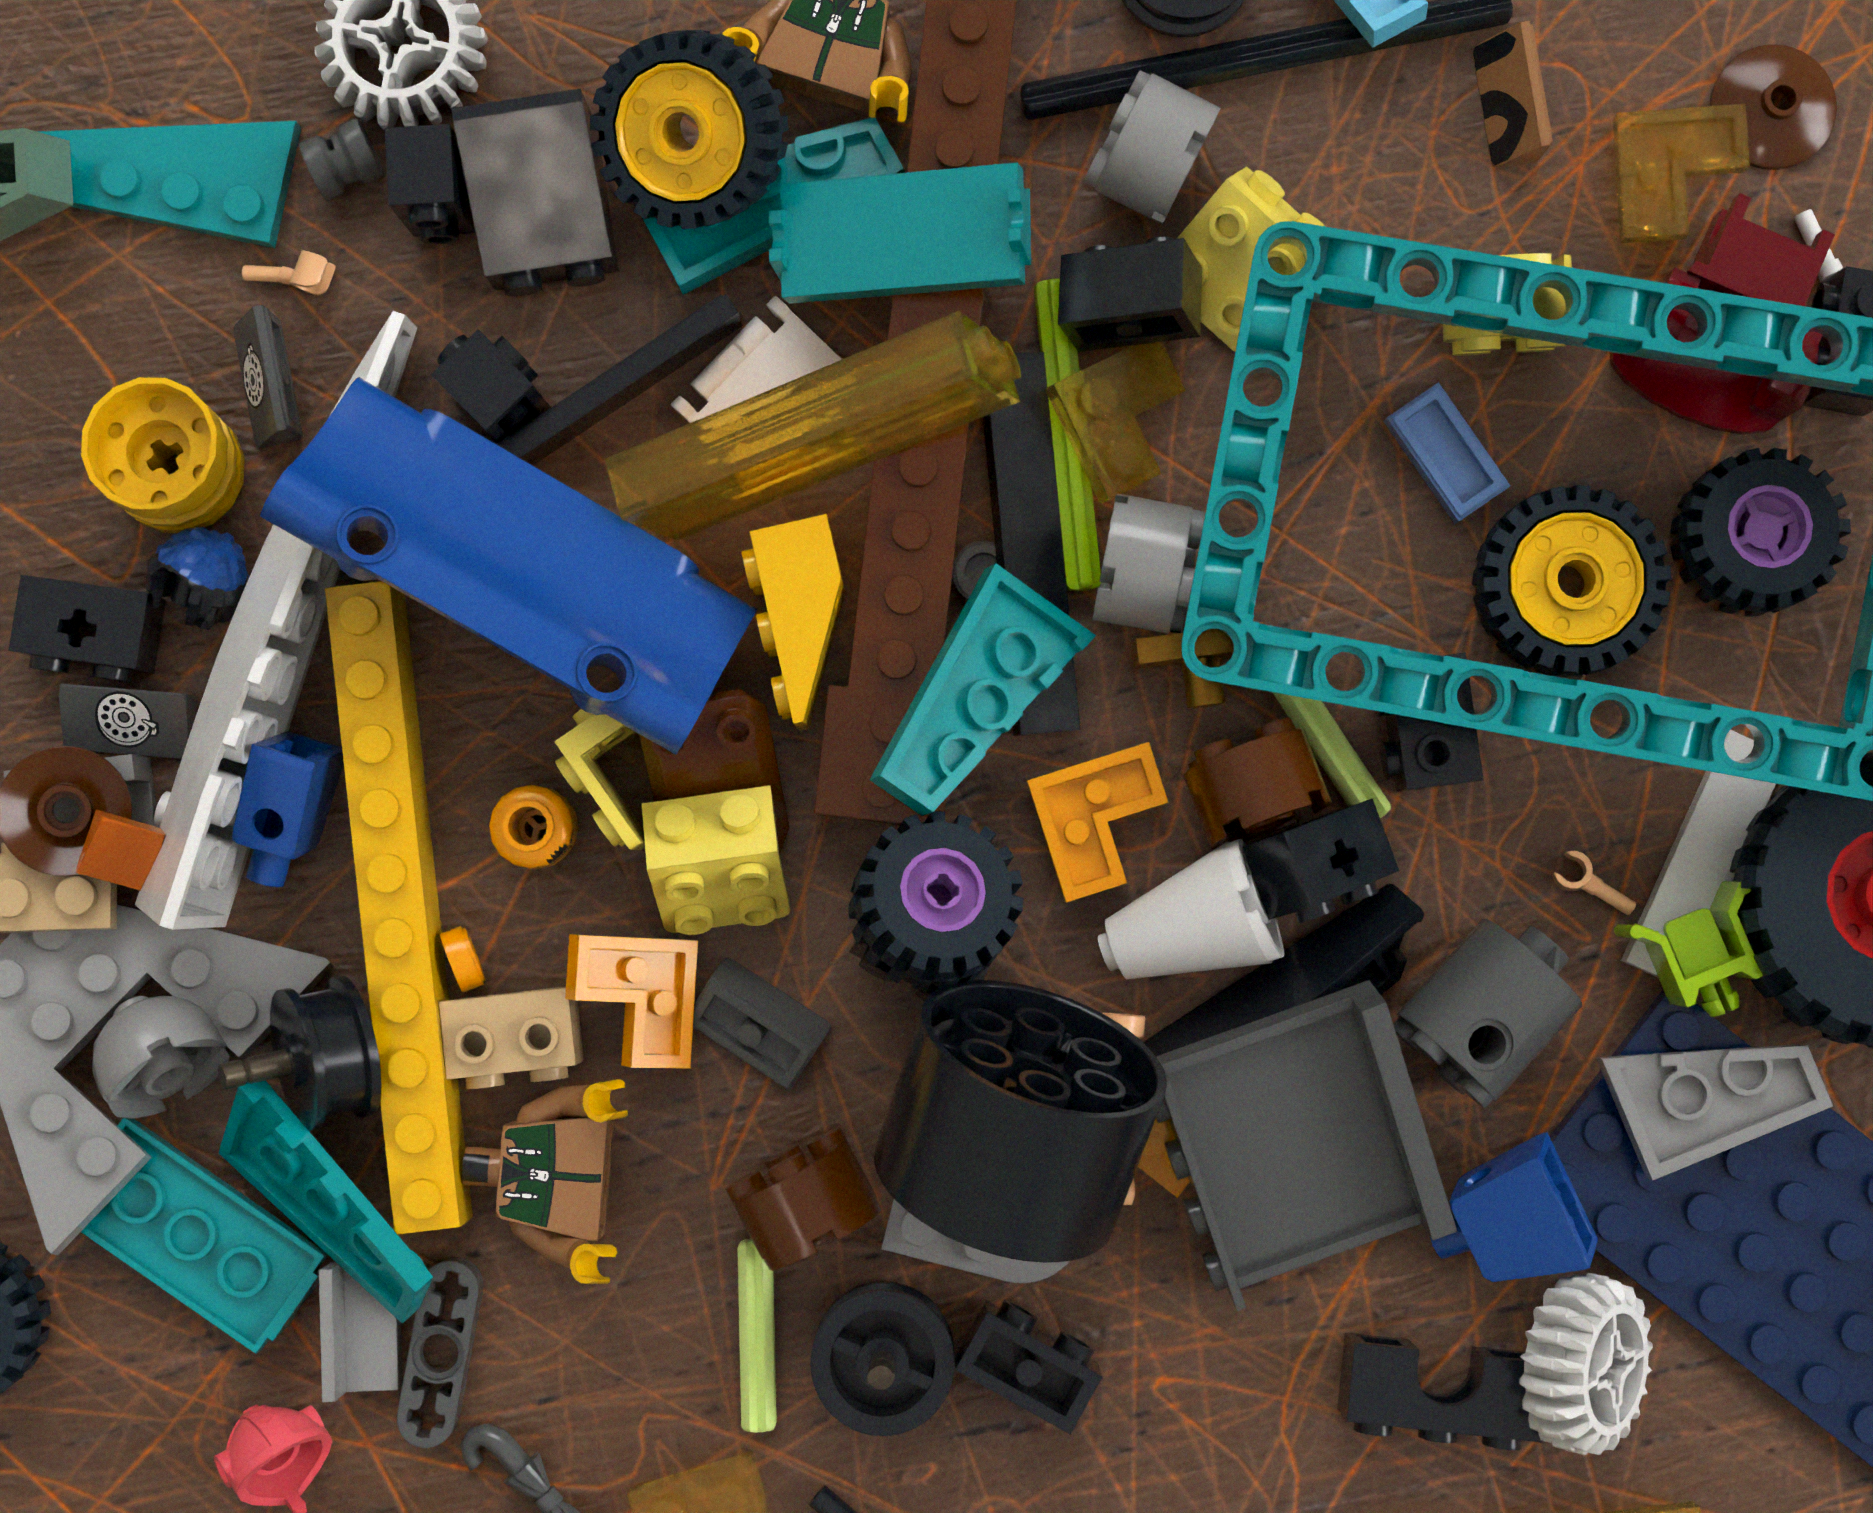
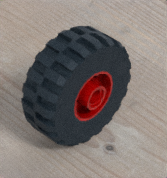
(1813, 907)

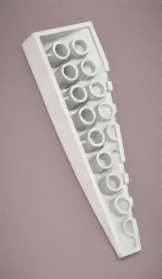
(248, 700)

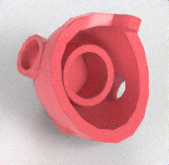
(274, 1455)

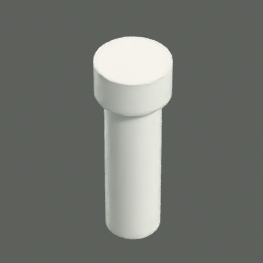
(1809, 228)

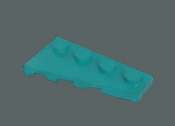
(828, 154)
(188, 177)
(985, 675)
(310, 1189)

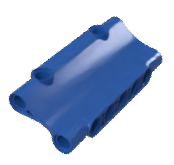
(513, 559)

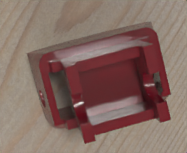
(1745, 262)

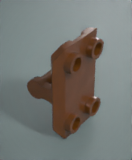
(724, 752)

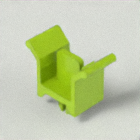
(1701, 952)

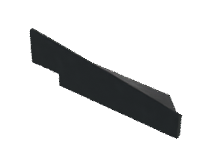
(1338, 955)

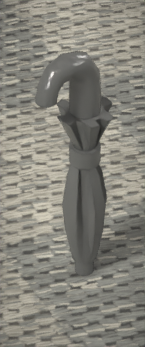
(525, 1472)

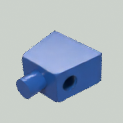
(285, 802)
(1520, 1216)

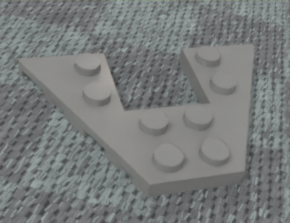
(63, 992)

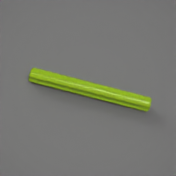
(1073, 486)

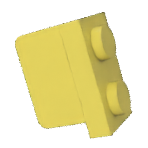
(1225, 241)
(578, 765)
(715, 860)

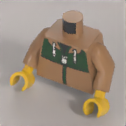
(832, 52)
(555, 1175)

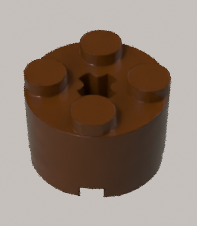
(1256, 784)
(804, 1199)

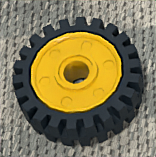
(734, 119)
(1619, 571)

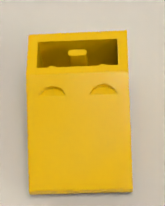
(803, 595)

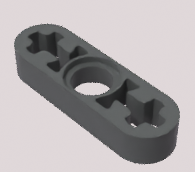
(447, 1401)

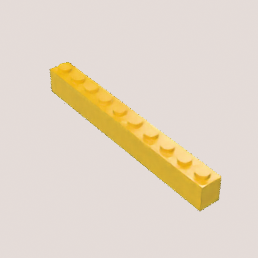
(398, 904)

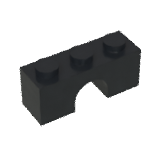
(1383, 1392)

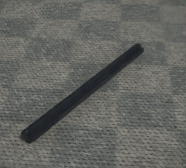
(1251, 57)

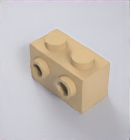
(509, 1035)

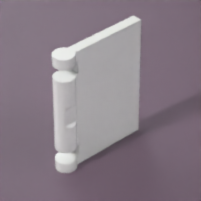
(758, 362)

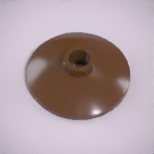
(1775, 135)
(29, 800)

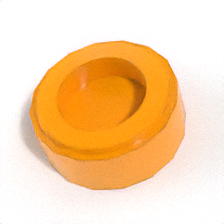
(463, 958)

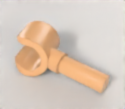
(310, 273)
(1594, 885)

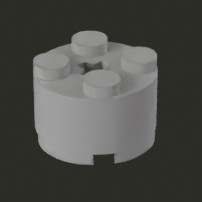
(1151, 146)
(1148, 564)

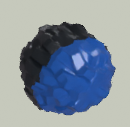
(199, 573)

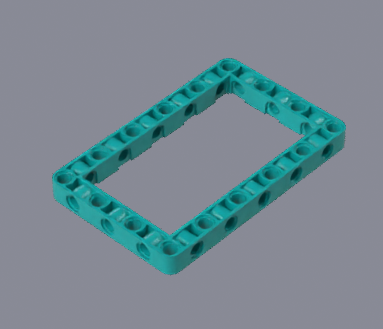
(1497, 297)

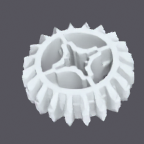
(396, 96)
(1586, 1363)

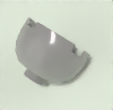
(153, 1052)

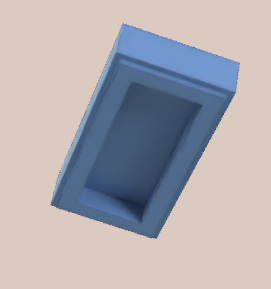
(1446, 453)

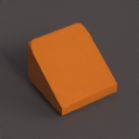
(120, 850)

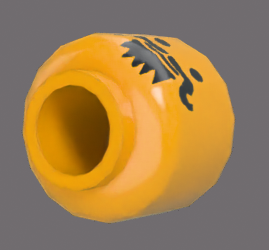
(511, 821)

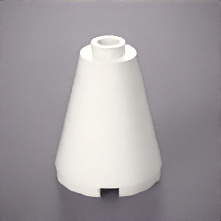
(1194, 922)

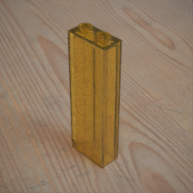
(815, 427)

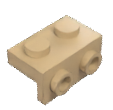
(52, 903)

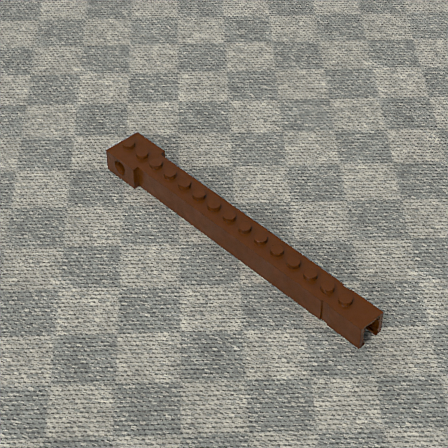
(919, 487)

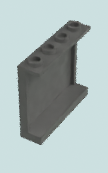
(1300, 1138)

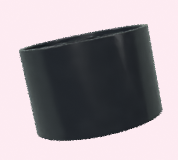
(1018, 1120)

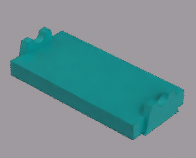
(902, 233)
(207, 1244)

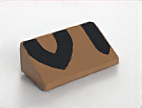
(1512, 96)

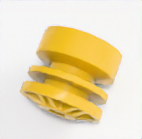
(136, 433)

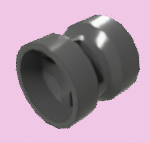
(341, 159)

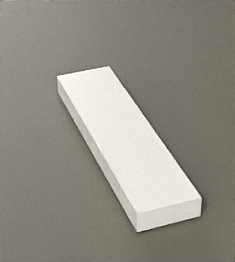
(1702, 848)

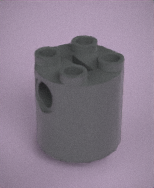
(1489, 1009)

